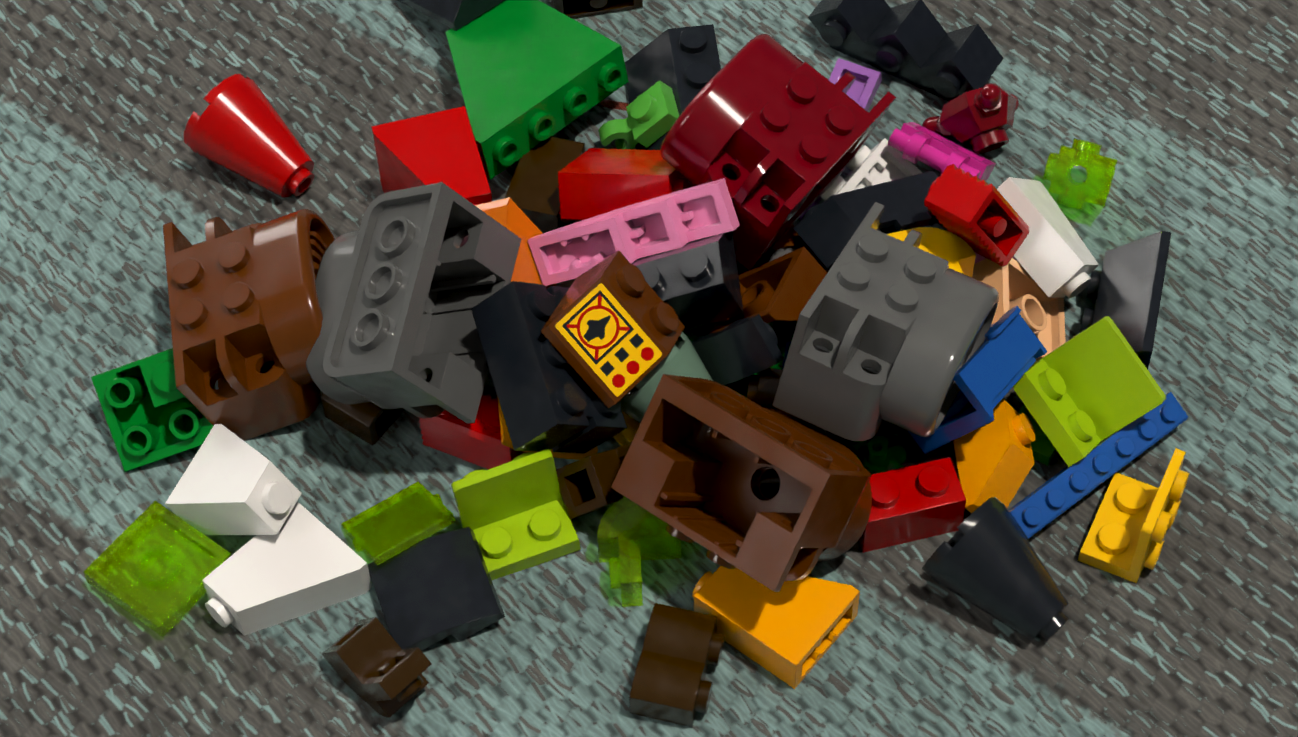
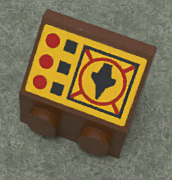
(613, 328)

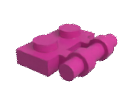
(937, 151)

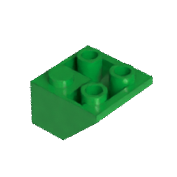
(148, 412)

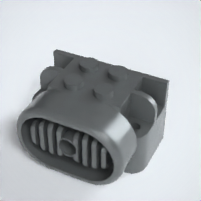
(403, 300)
(884, 338)

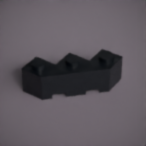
(909, 44)
(831, 225)

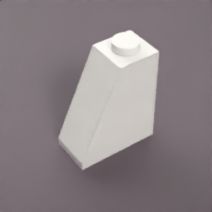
(1052, 249)
(232, 489)
(285, 575)

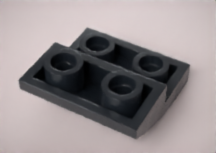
(436, 590)

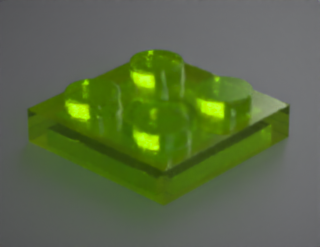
(156, 568)

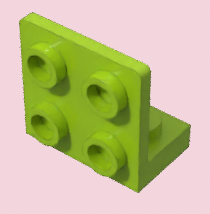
(1088, 390)
(516, 513)

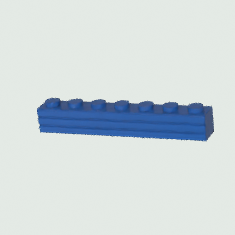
(1099, 465)

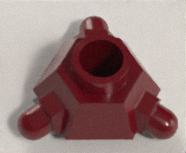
(977, 118)

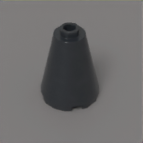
(999, 573)

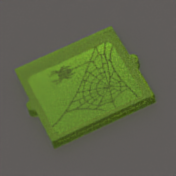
(398, 523)

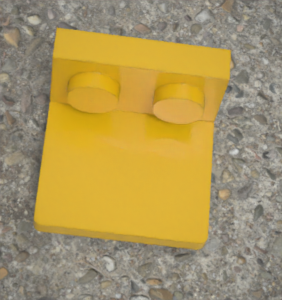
(1134, 522)

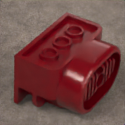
(774, 137)

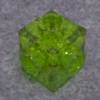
(1099, 174)

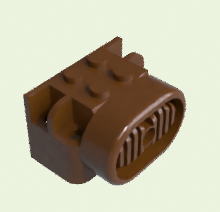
(247, 318)
(745, 481)

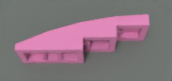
(635, 231)

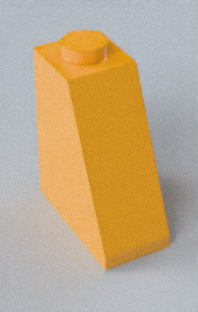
(777, 629)

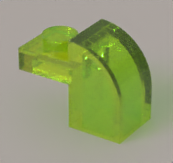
(627, 537)

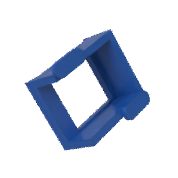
(986, 378)

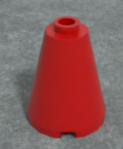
(249, 138)

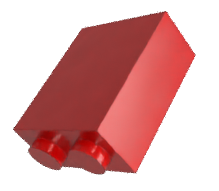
(614, 179)

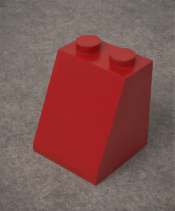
(431, 151)

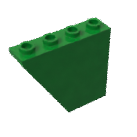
(529, 76)

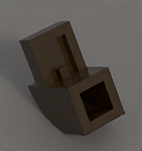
(588, 481)
(377, 666)

